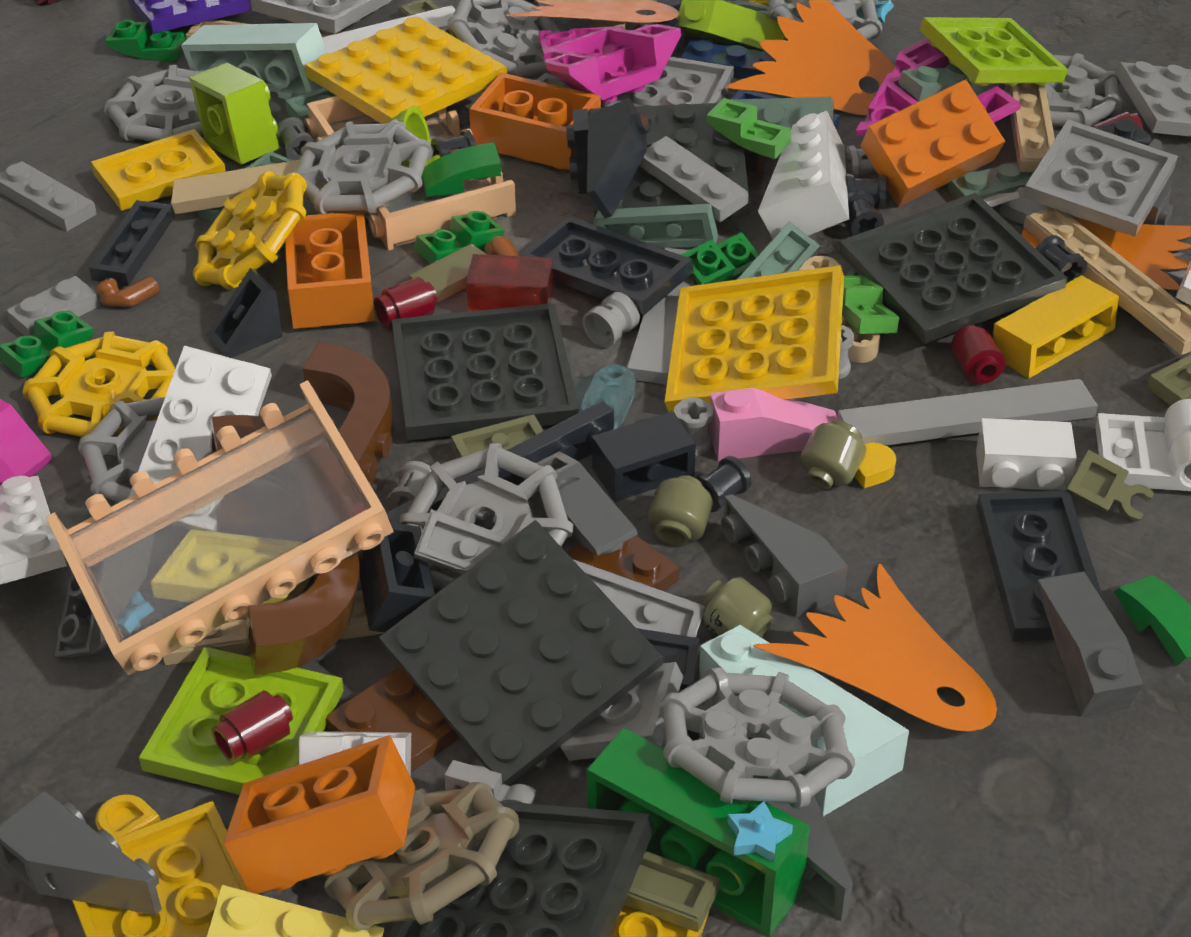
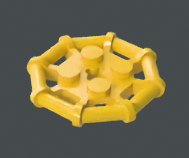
(250, 229)
(84, 382)

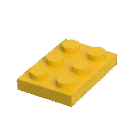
(150, 169)

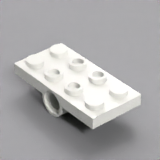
(201, 389)
(1150, 447)
(25, 534)

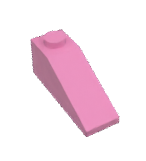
(761, 424)

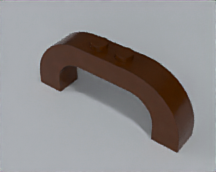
(361, 388)
(307, 626)

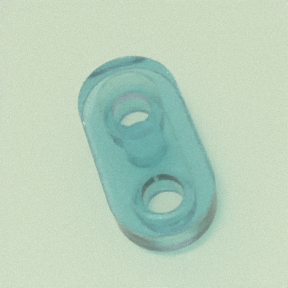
(614, 386)

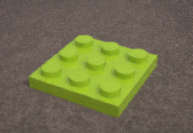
(993, 51)
(217, 683)

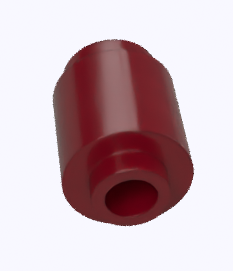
(405, 300)
(977, 355)
(252, 726)

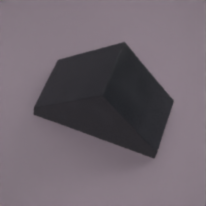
(248, 317)

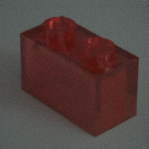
(508, 281)

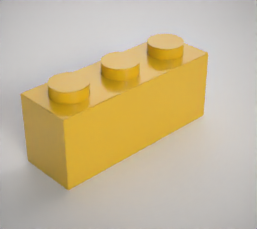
(1056, 326)

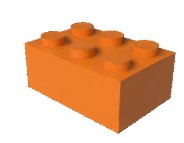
(528, 118)
(932, 142)
(329, 271)
(321, 816)

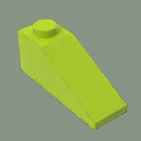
(727, 23)

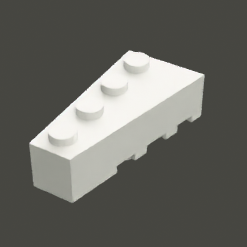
(808, 179)

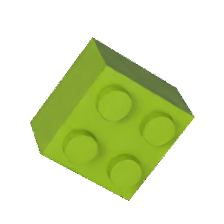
(235, 112)

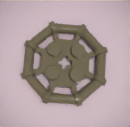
(433, 863)

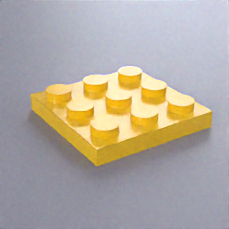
(190, 869)

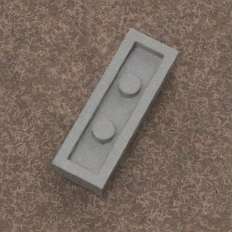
(693, 178)
(45, 196)

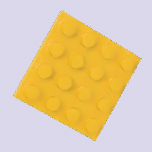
(404, 69)
(760, 335)

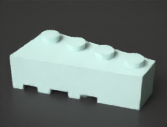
(264, 50)
(870, 735)

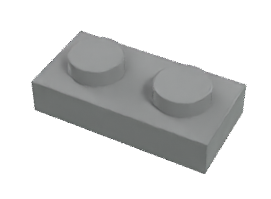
(65, 296)

